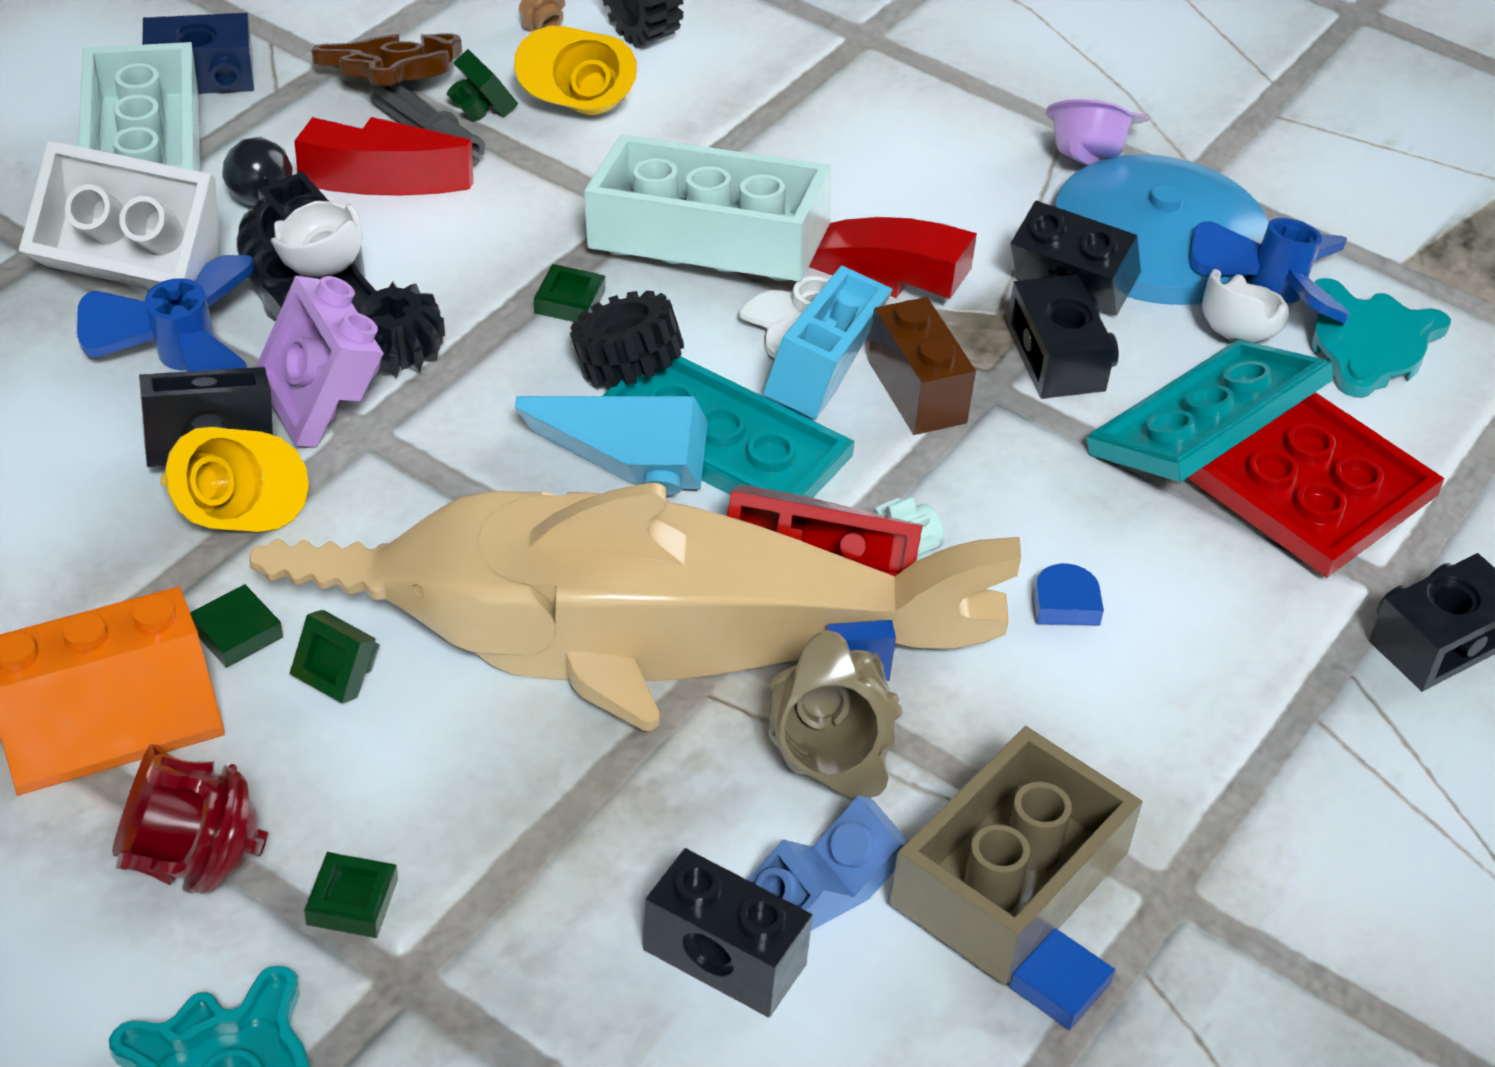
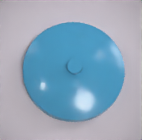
(1162, 205)

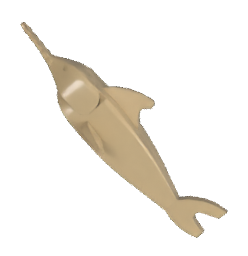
(643, 589)

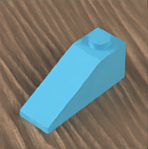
(824, 342)
(627, 435)

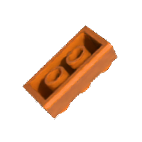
(102, 689)

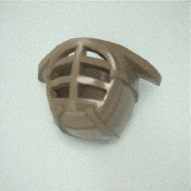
(835, 716)

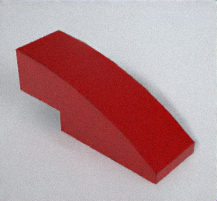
(383, 158)
(899, 252)

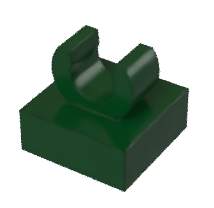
(479, 89)
(333, 656)

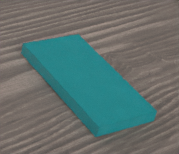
(1209, 409)
(748, 434)

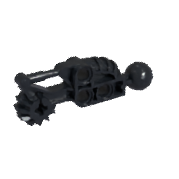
(263, 178)

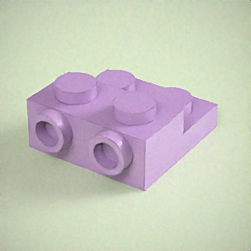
(318, 356)

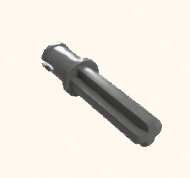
(416, 112)

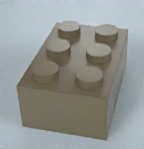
(1014, 853)

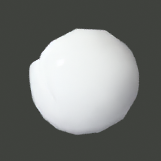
(319, 238)
(1243, 309)

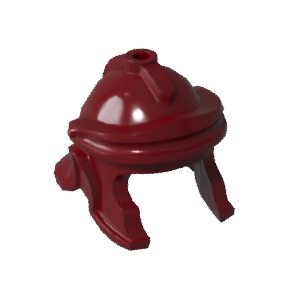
(187, 822)

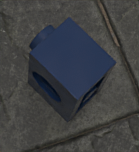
(218, 44)

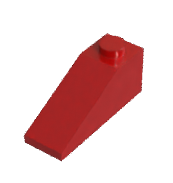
(849, 532)

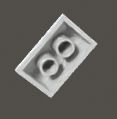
(120, 217)

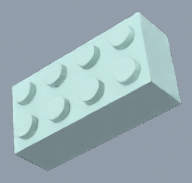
(141, 103)
(709, 207)

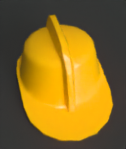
(575, 68)
(235, 479)

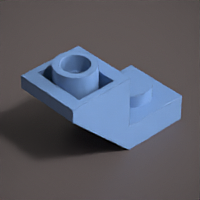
(840, 868)

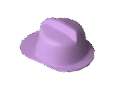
(1091, 128)

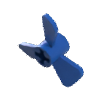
(1278, 263)
(171, 315)

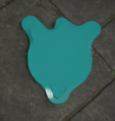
(1377, 340)
(209, 1036)

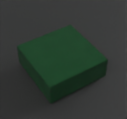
(568, 292)
(236, 625)
(351, 895)

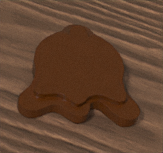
(390, 61)

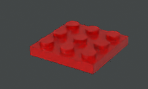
(1320, 483)

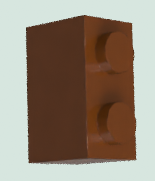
(921, 365)

